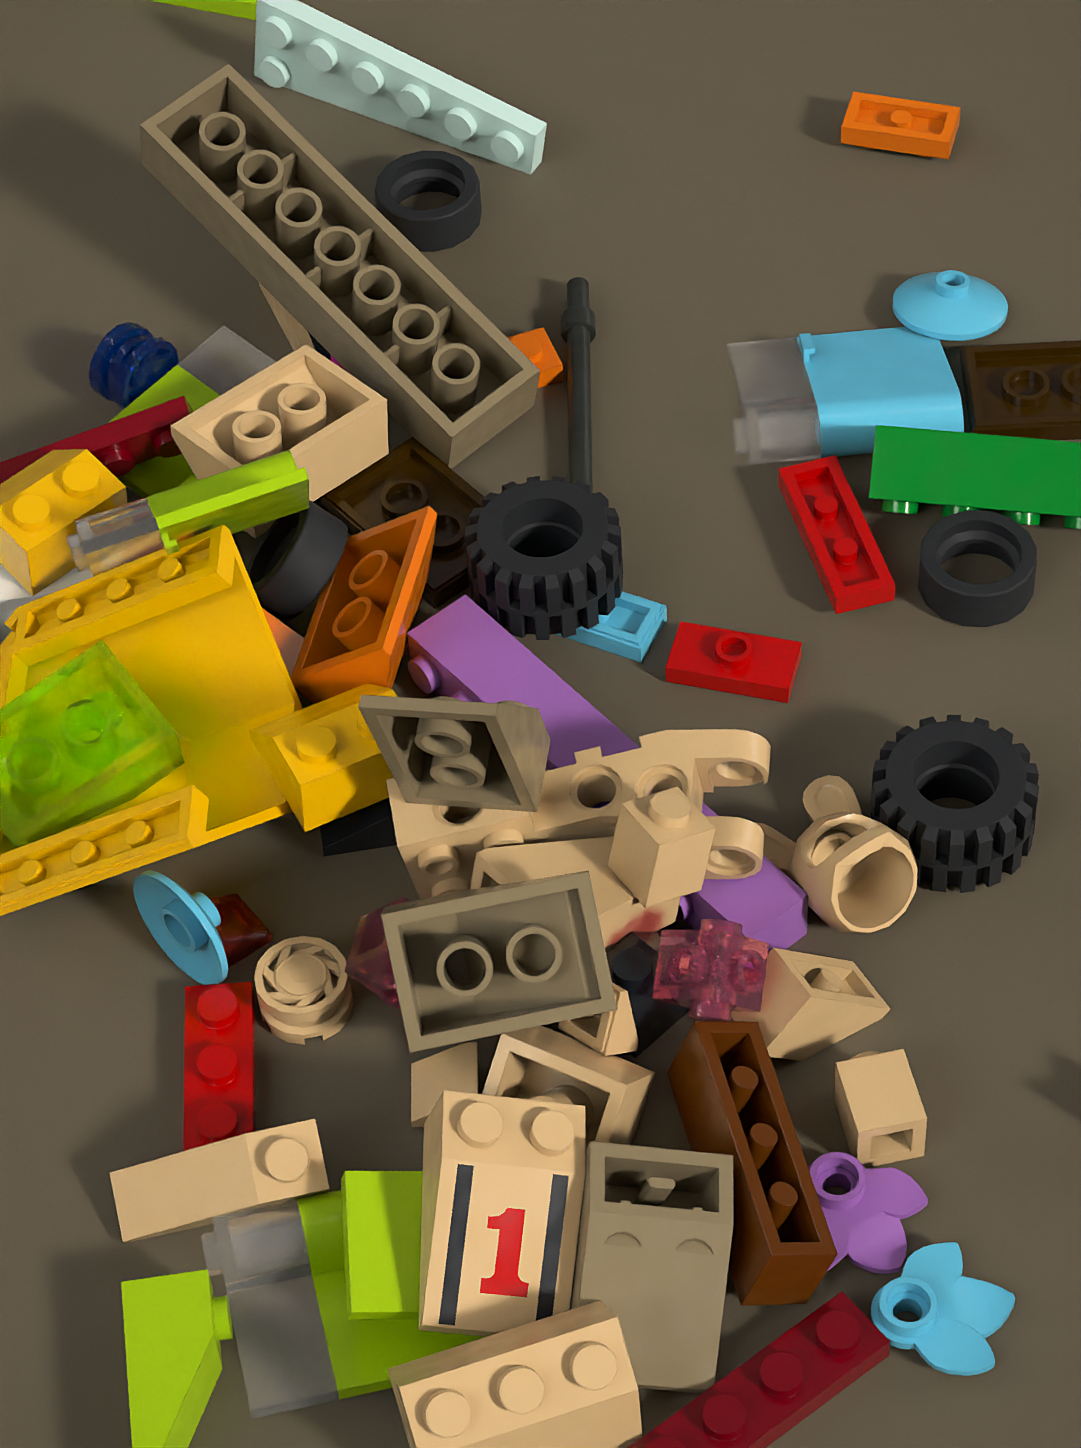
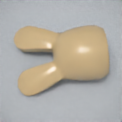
(848, 864)

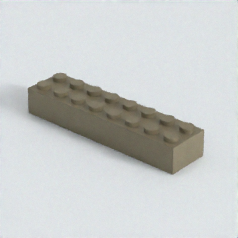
(338, 266)

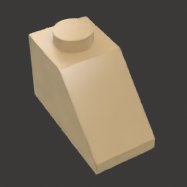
(812, 1003)

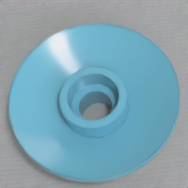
(950, 306)
(182, 926)

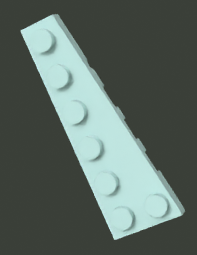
(361, 74)

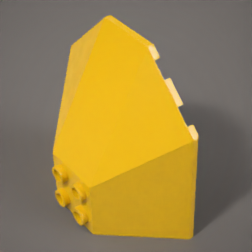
(208, 664)

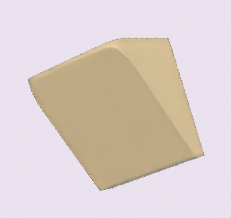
(608, 1031)
(448, 1070)

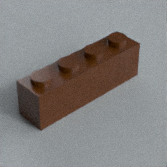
(738, 1109)

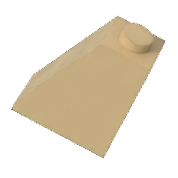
(615, 904)

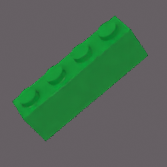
(975, 473)

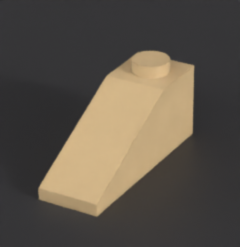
(218, 1180)

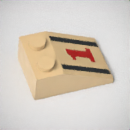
(499, 1211)

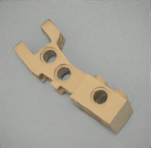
(443, 840)

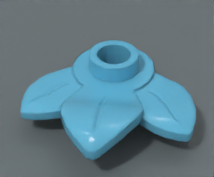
(952, 1311)

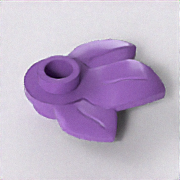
(867, 1218)

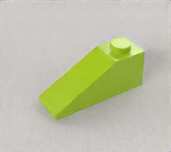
(172, 1354)

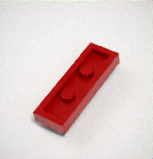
(836, 534)
(219, 1063)

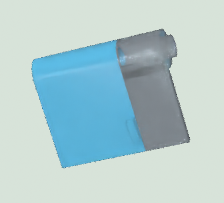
(832, 390)

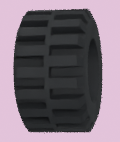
(545, 557)
(967, 764)

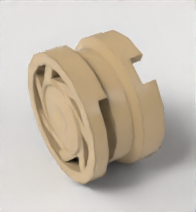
(304, 990)

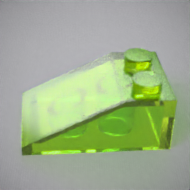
(79, 747)

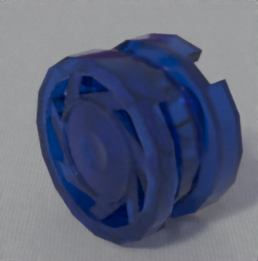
(129, 363)

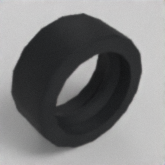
(430, 172)
(983, 534)
(296, 560)

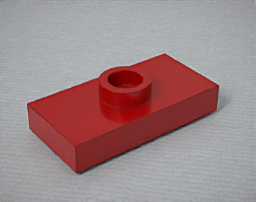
(733, 662)

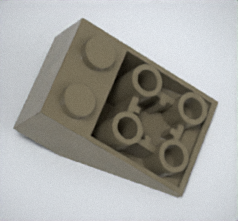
(658, 1256)

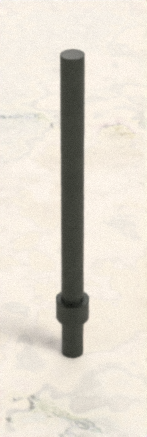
(578, 331)

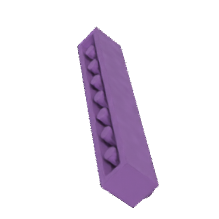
(477, 660)

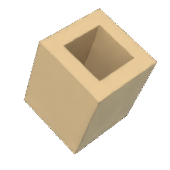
(661, 846)
(880, 1108)

